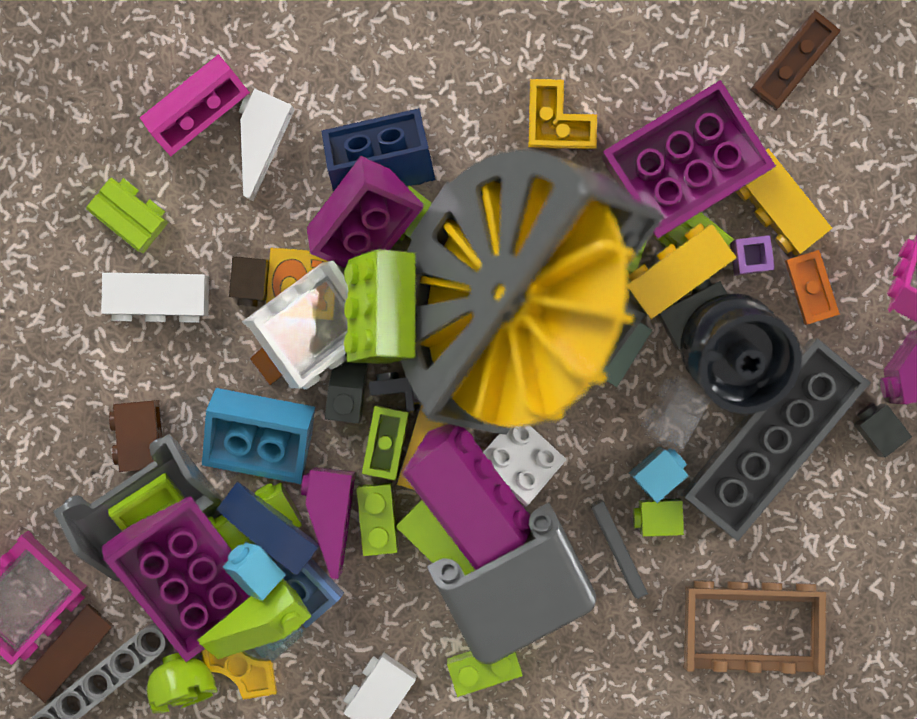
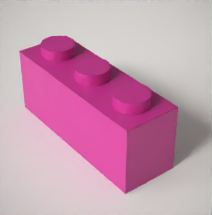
(194, 105)

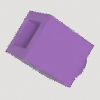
(752, 255)

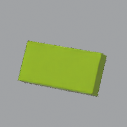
(145, 502)

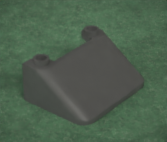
(90, 526)
(519, 593)

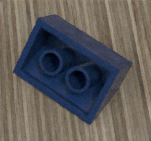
(390, 140)

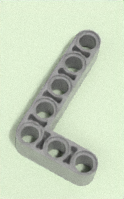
(109, 668)

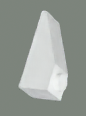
(261, 132)

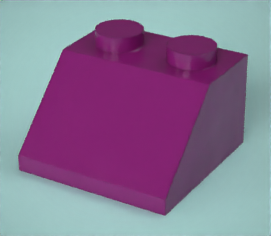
(901, 373)

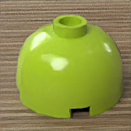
(179, 683)

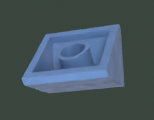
(314, 589)

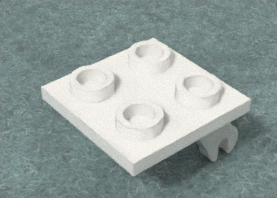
(524, 461)

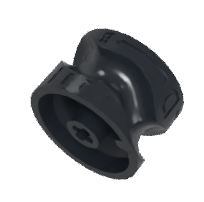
(740, 353)

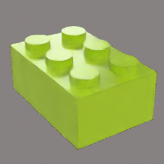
(380, 307)

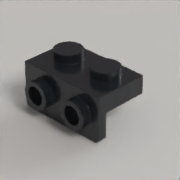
(391, 383)

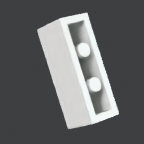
(155, 296)

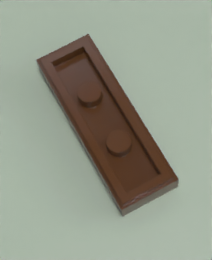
(795, 60)
(67, 653)

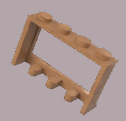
(757, 662)

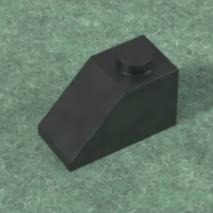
(346, 392)

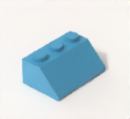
(257, 435)

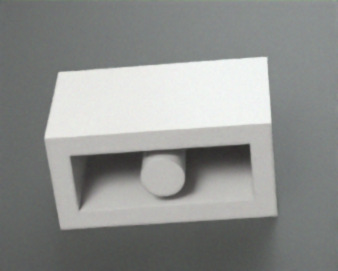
(380, 691)

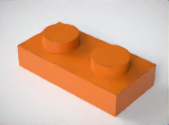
(812, 287)

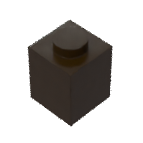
(249, 280)

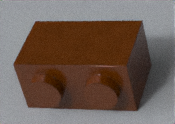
(135, 429)

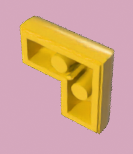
(550, 126)

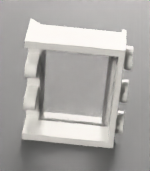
(305, 326)

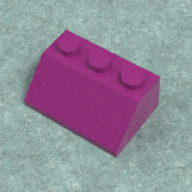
(362, 214)

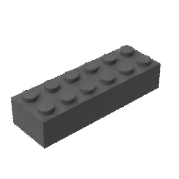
(775, 442)

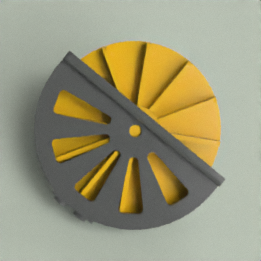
(522, 289)

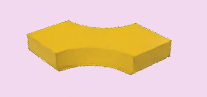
(251, 675)

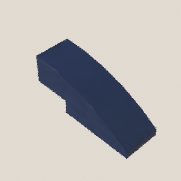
(268, 528)

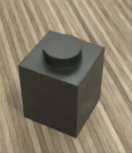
(881, 429)

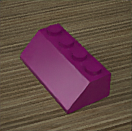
(467, 495)

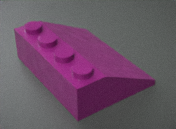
(689, 157)
(177, 573)

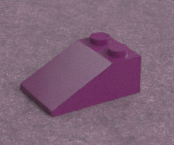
(329, 508)

